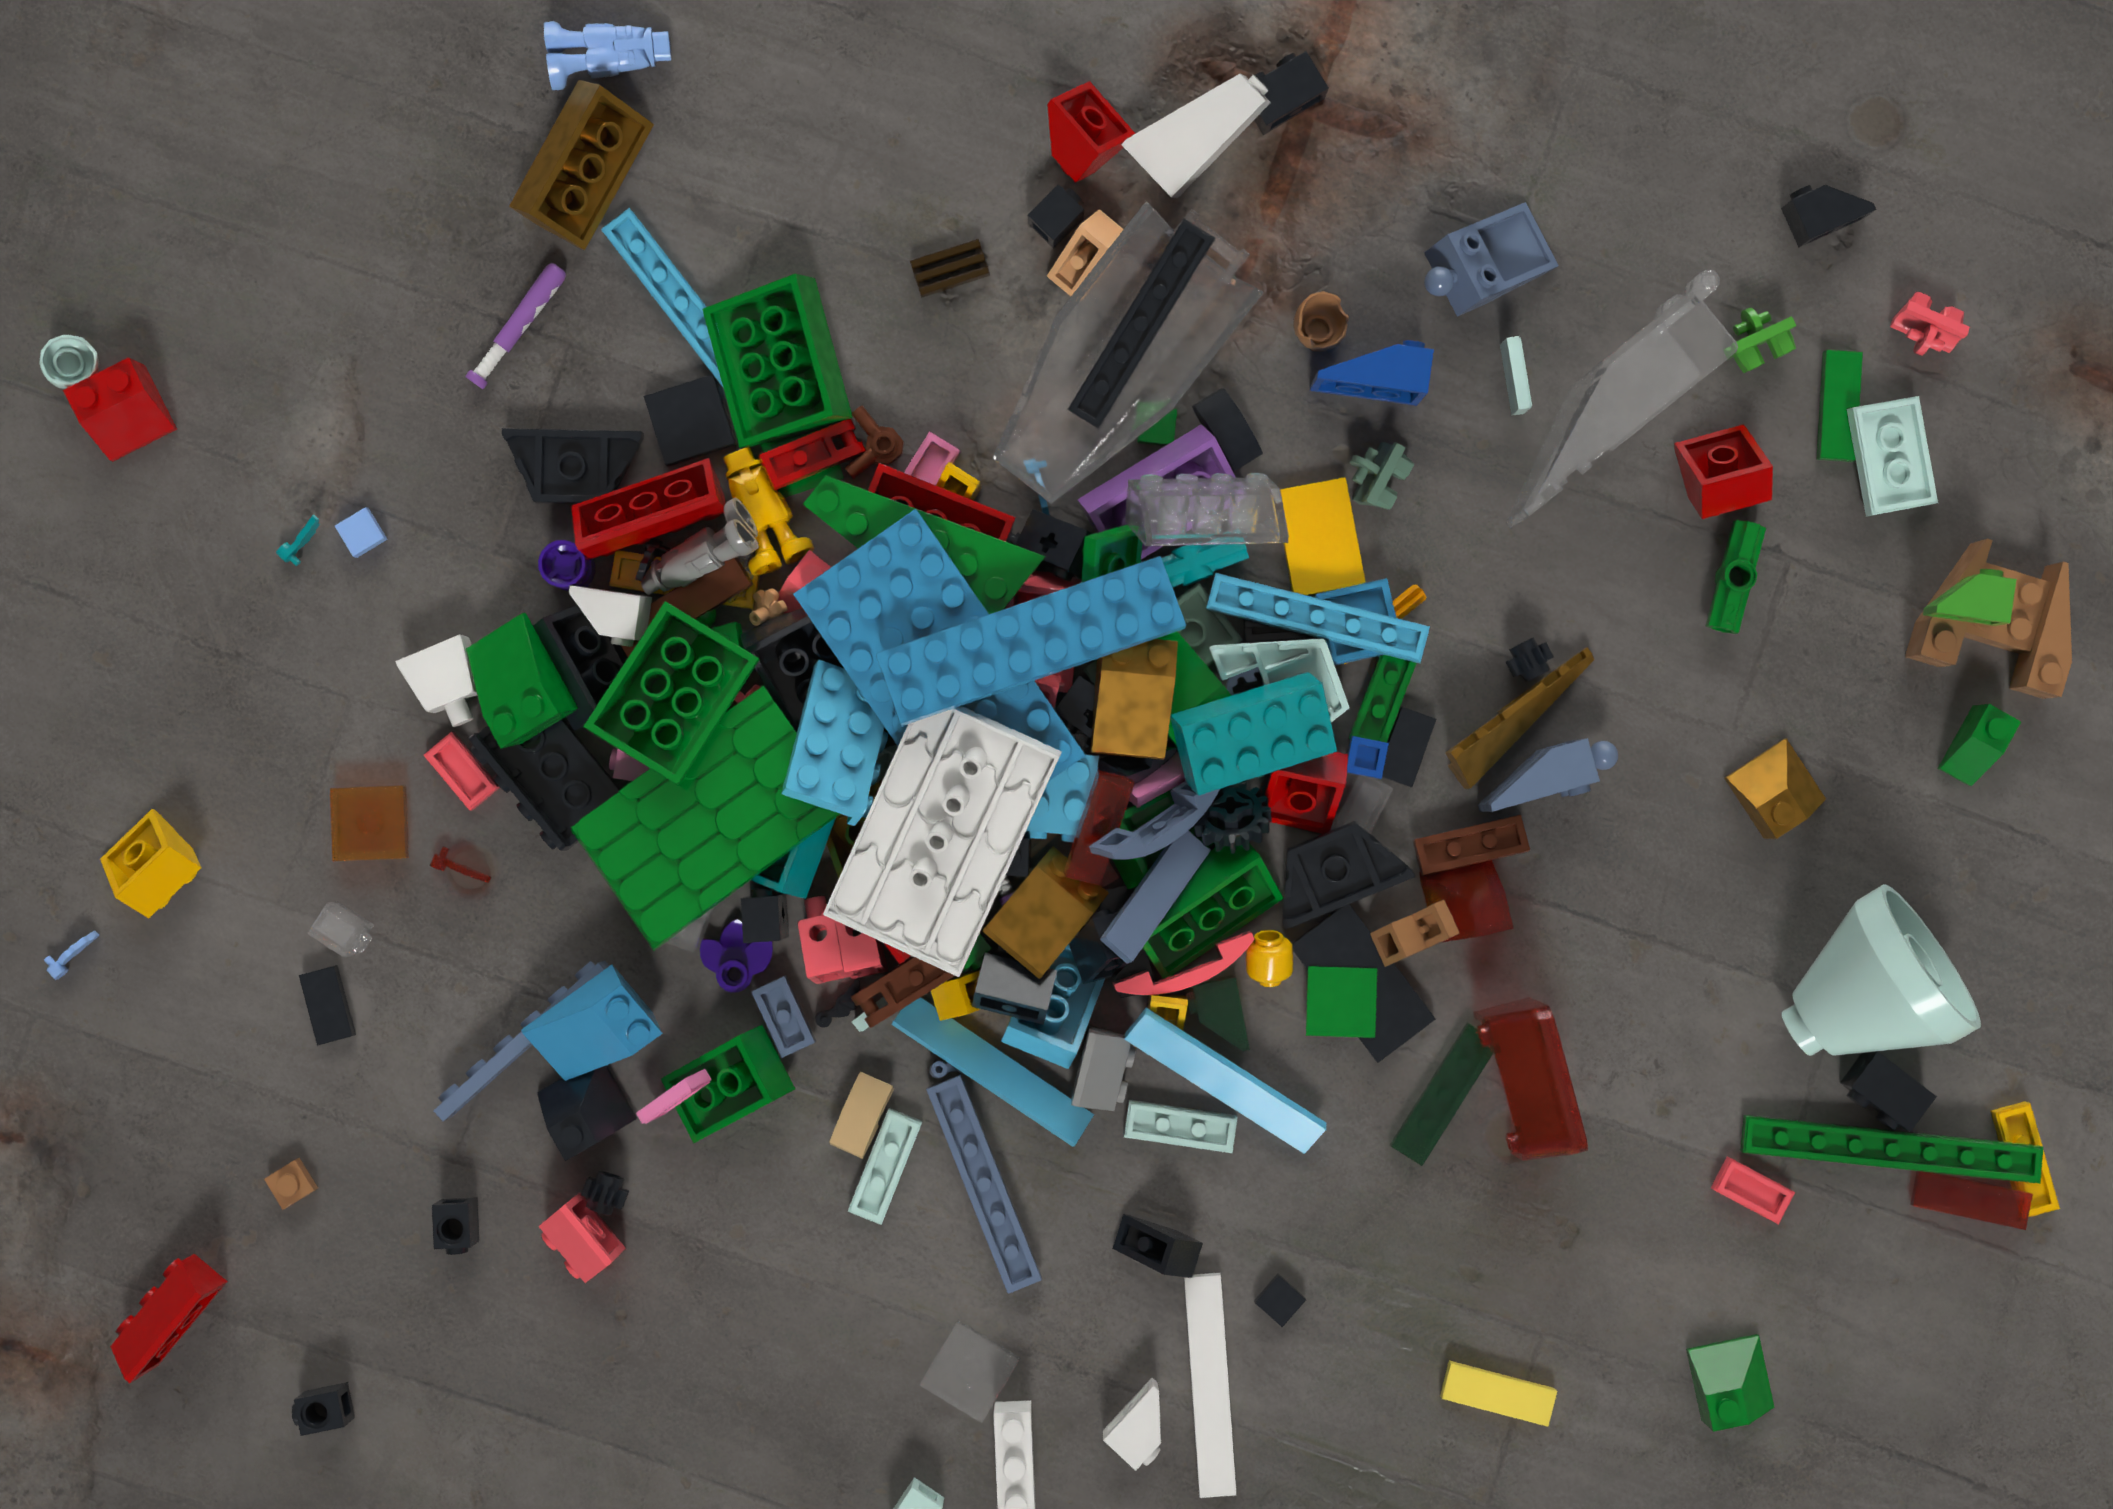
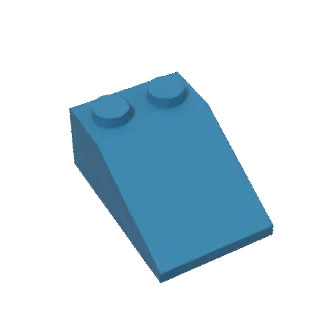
(593, 1026)

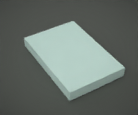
(1892, 456)

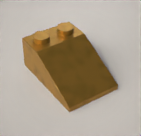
(1134, 700)
(1044, 914)

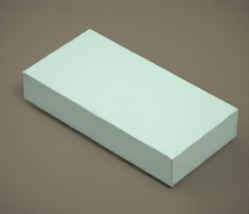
(1516, 375)

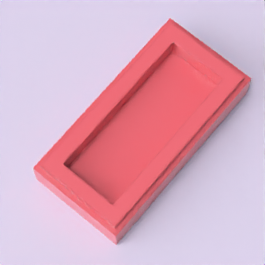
(461, 771)
(1752, 1190)

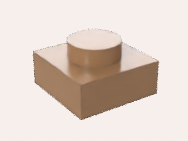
(291, 1183)

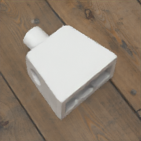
(442, 678)

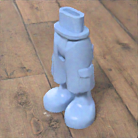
(608, 52)

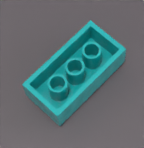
(1253, 733)

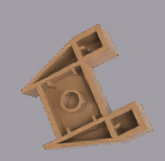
(2036, 631)

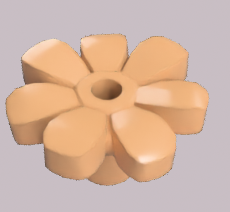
(766, 606)

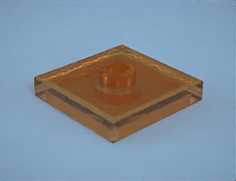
(369, 823)

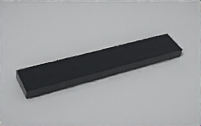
(1141, 323)

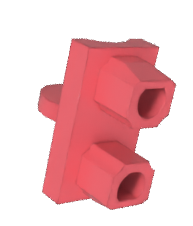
(1928, 327)

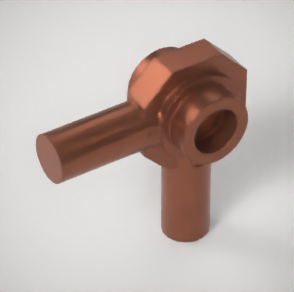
(882, 444)

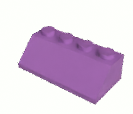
(1191, 454)

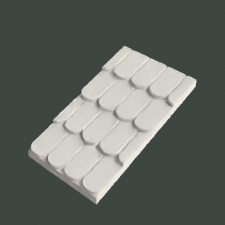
(942, 835)

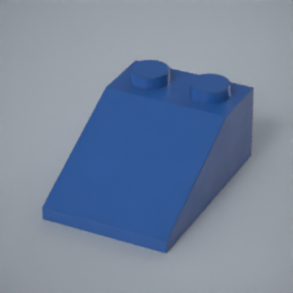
(1388, 375)

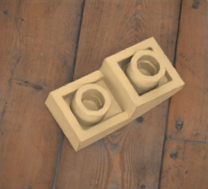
(861, 1115)

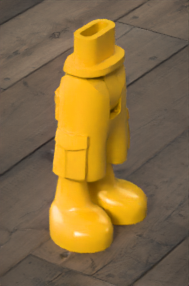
(768, 510)

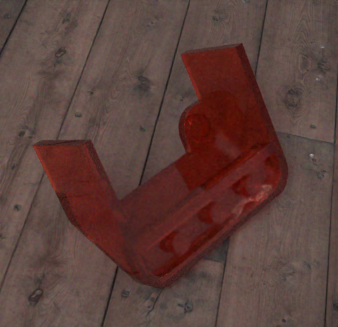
(1533, 1079)

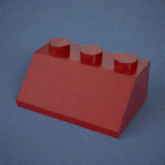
(165, 1316)

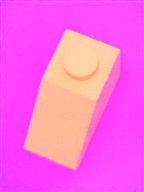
(1084, 251)

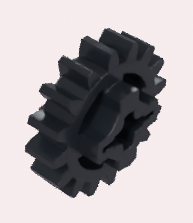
(1235, 818)

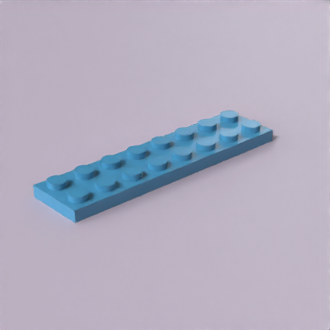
(1030, 641)

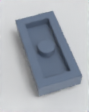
(783, 1016)

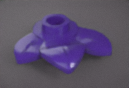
(732, 952)

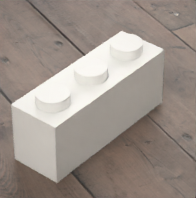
(1014, 1455)

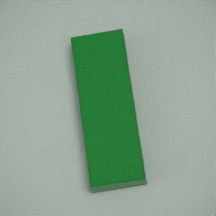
(1838, 392)
(1382, 698)

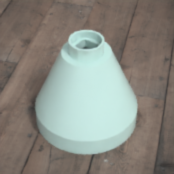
(1880, 985)

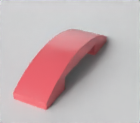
(1228, 951)

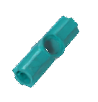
(1198, 562)

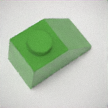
(1977, 599)

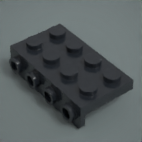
(550, 777)

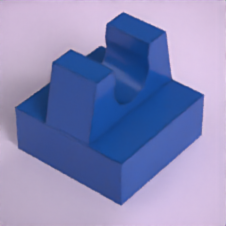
(1366, 757)

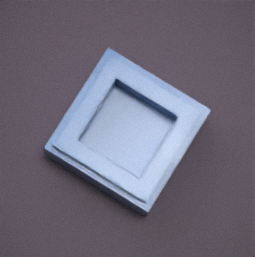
(361, 532)

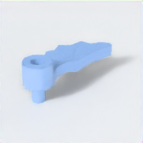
(58, 968)

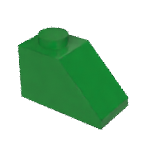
(1979, 743)

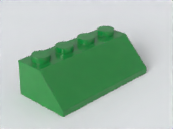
(1214, 904)

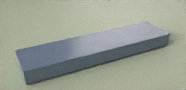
(1154, 896)

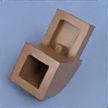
(1414, 933)

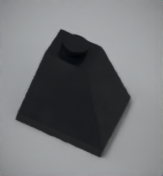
(584, 1110)

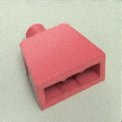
(860, 953)
(821, 958)

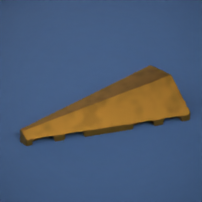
(1490, 742)

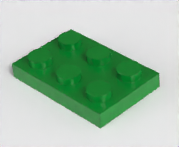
(1110, 552)

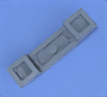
(1160, 830)

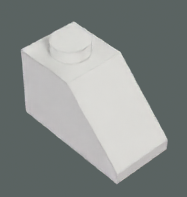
(614, 613)
(1136, 1429)

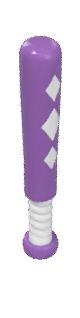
(522, 317)

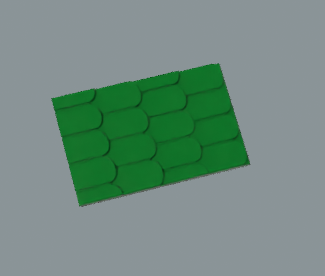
(693, 844)

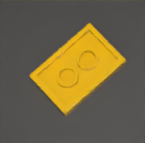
(1322, 538)

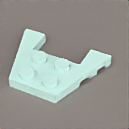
(1284, 660)

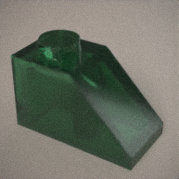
(1220, 1009)

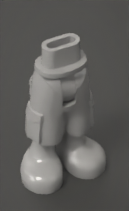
(704, 551)

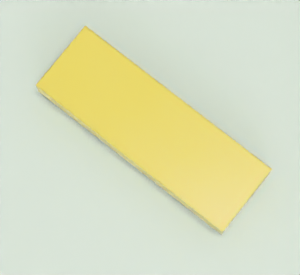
(1498, 1393)

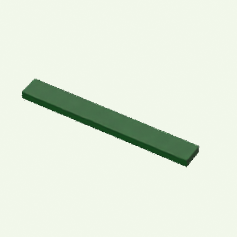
(1892, 1149)

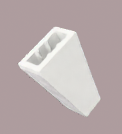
(1195, 135)

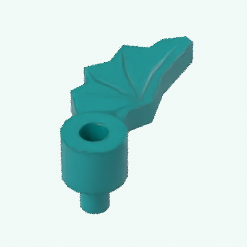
(288, 552)

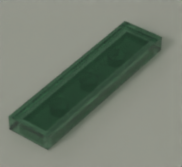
(1442, 1096)

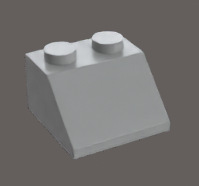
(1102, 1069)

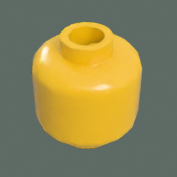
(1269, 958)

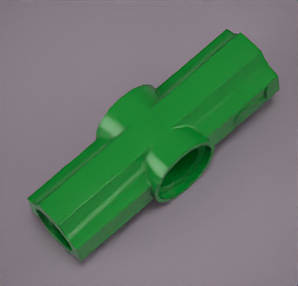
(1742, 554)

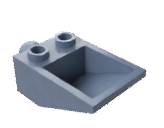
(1488, 259)
(1553, 770)

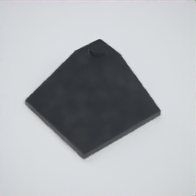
(787, 655)

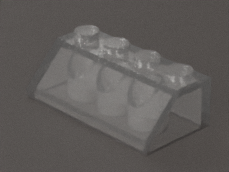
(1206, 510)

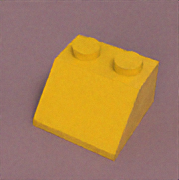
(149, 864)

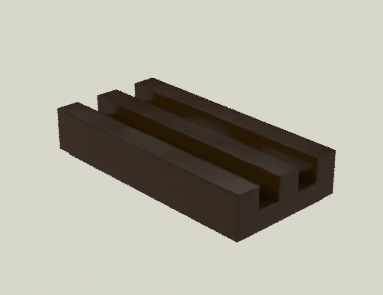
(944, 255)

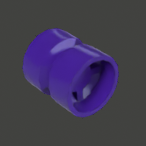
(565, 565)

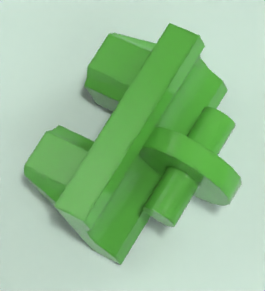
(1777, 337)

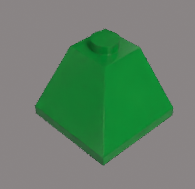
(1730, 1382)

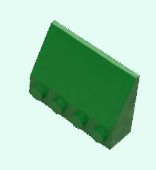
(777, 361)
(671, 693)

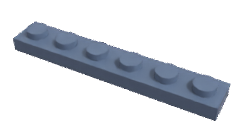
(507, 1052)
(984, 1183)

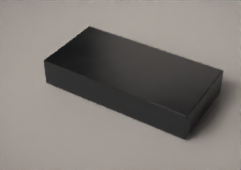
(1407, 746)
(327, 1005)

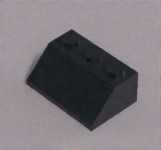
(582, 659)

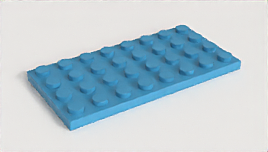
(902, 591)

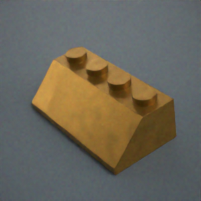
(581, 164)

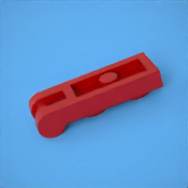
(810, 454)

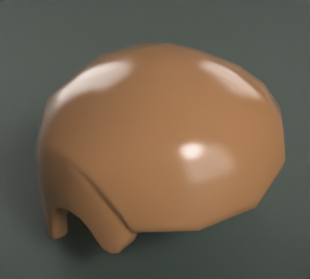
(1320, 322)

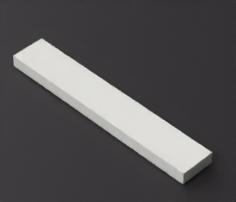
(1210, 1385)

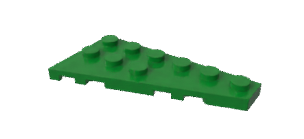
(988, 564)

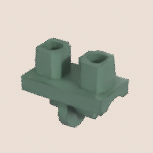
(1375, 471)

